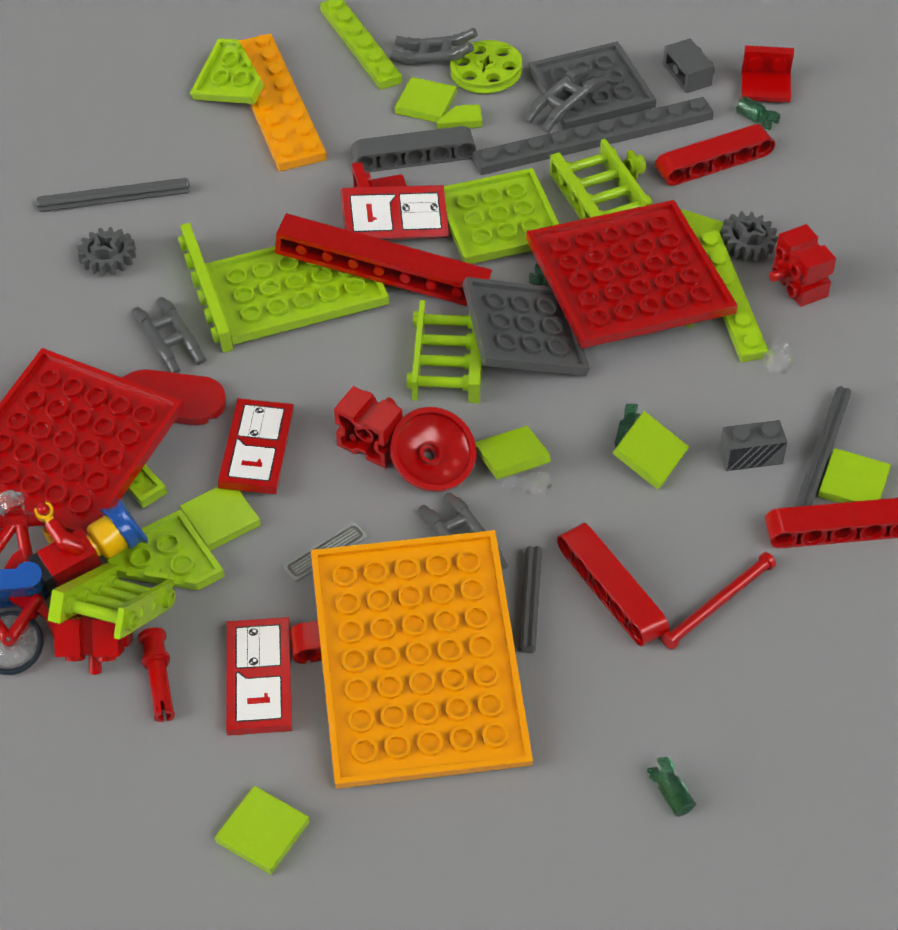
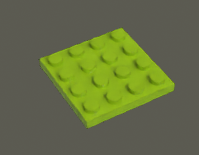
(494, 212)

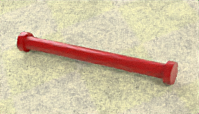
(671, 638)

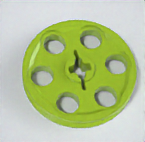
(493, 70)

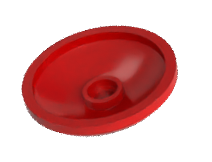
(444, 438)

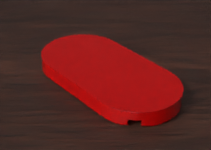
(200, 394)

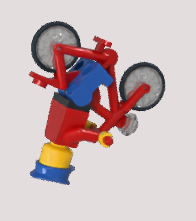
(32, 577)

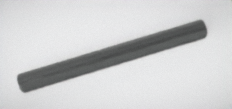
(113, 194)
(823, 447)

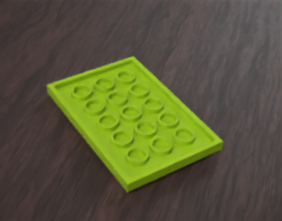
(277, 293)

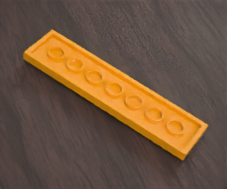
(280, 108)

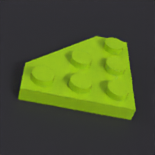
(228, 75)
(172, 553)

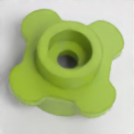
(635, 164)

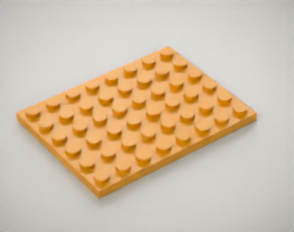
(418, 660)

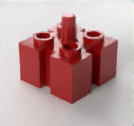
(803, 265)
(366, 425)
(89, 637)

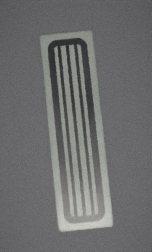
(346, 536)

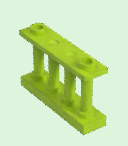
(574, 187)
(471, 361)
(107, 598)

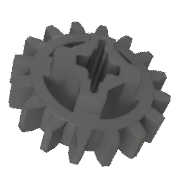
(748, 236)
(106, 251)

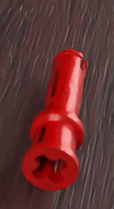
(156, 662)

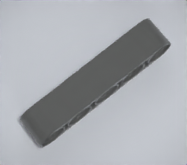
(414, 149)

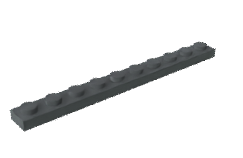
(590, 135)

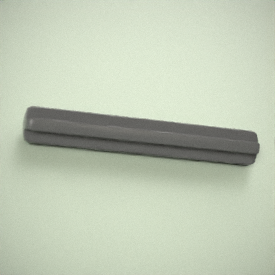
(530, 599)

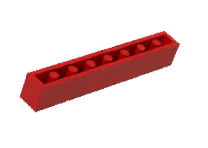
(375, 259)

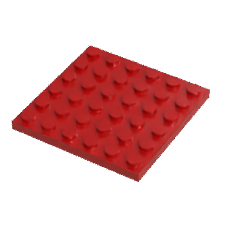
(630, 273)
(78, 436)

